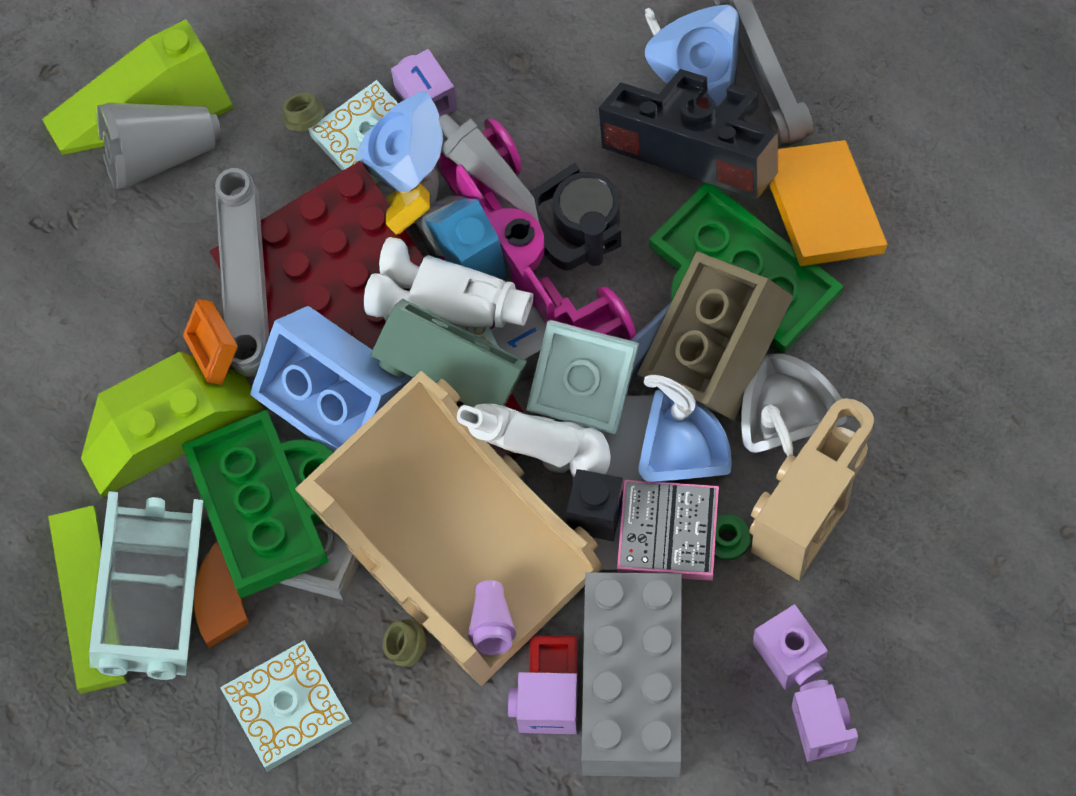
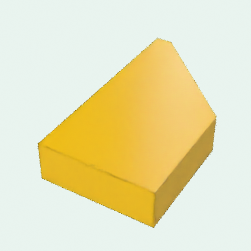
(406, 208)

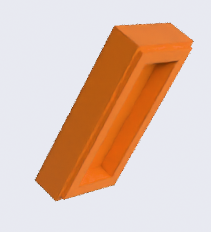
(210, 341)

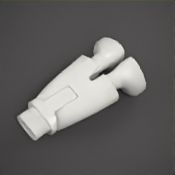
(444, 289)
(556, 443)

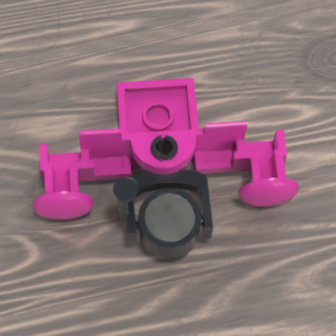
(584, 215)

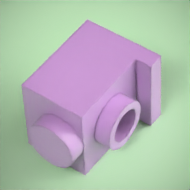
(822, 721)

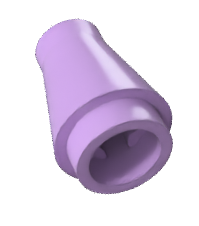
(491, 622)

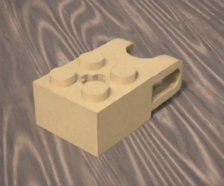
(811, 491)

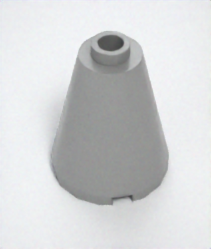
(152, 138)

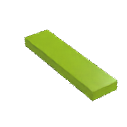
(77, 557)

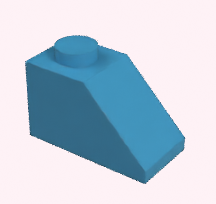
(468, 237)

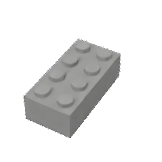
(632, 675)

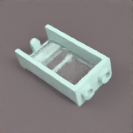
(145, 589)

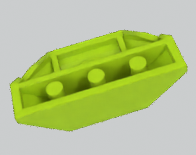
(154, 413)

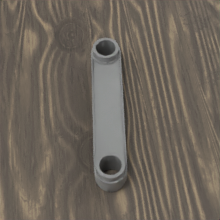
(786, 116)
(242, 267)

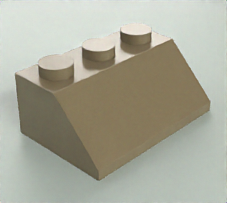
(717, 332)

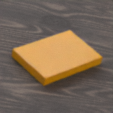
(825, 204)

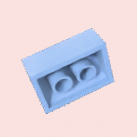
(321, 378)

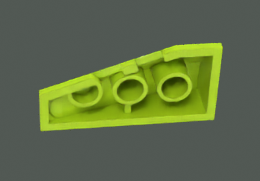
(159, 71)

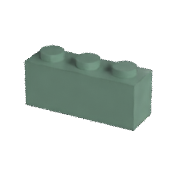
(424, 342)

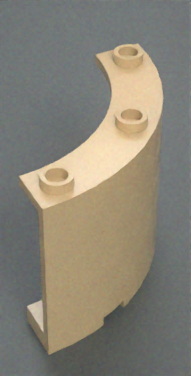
(442, 513)

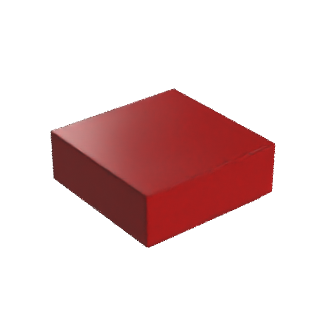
(554, 654)

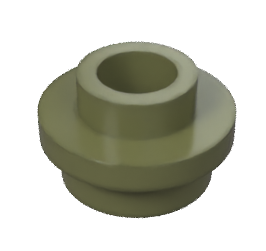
(302, 112)
(405, 642)

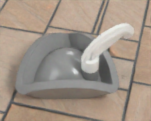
(784, 403)

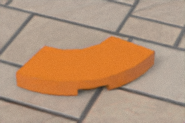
(216, 601)

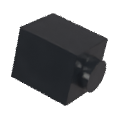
(595, 504)

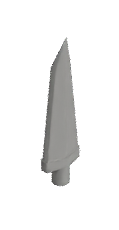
(474, 151)

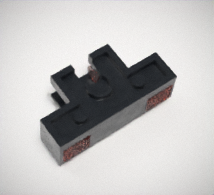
(689, 139)

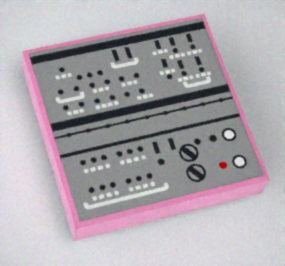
(668, 529)

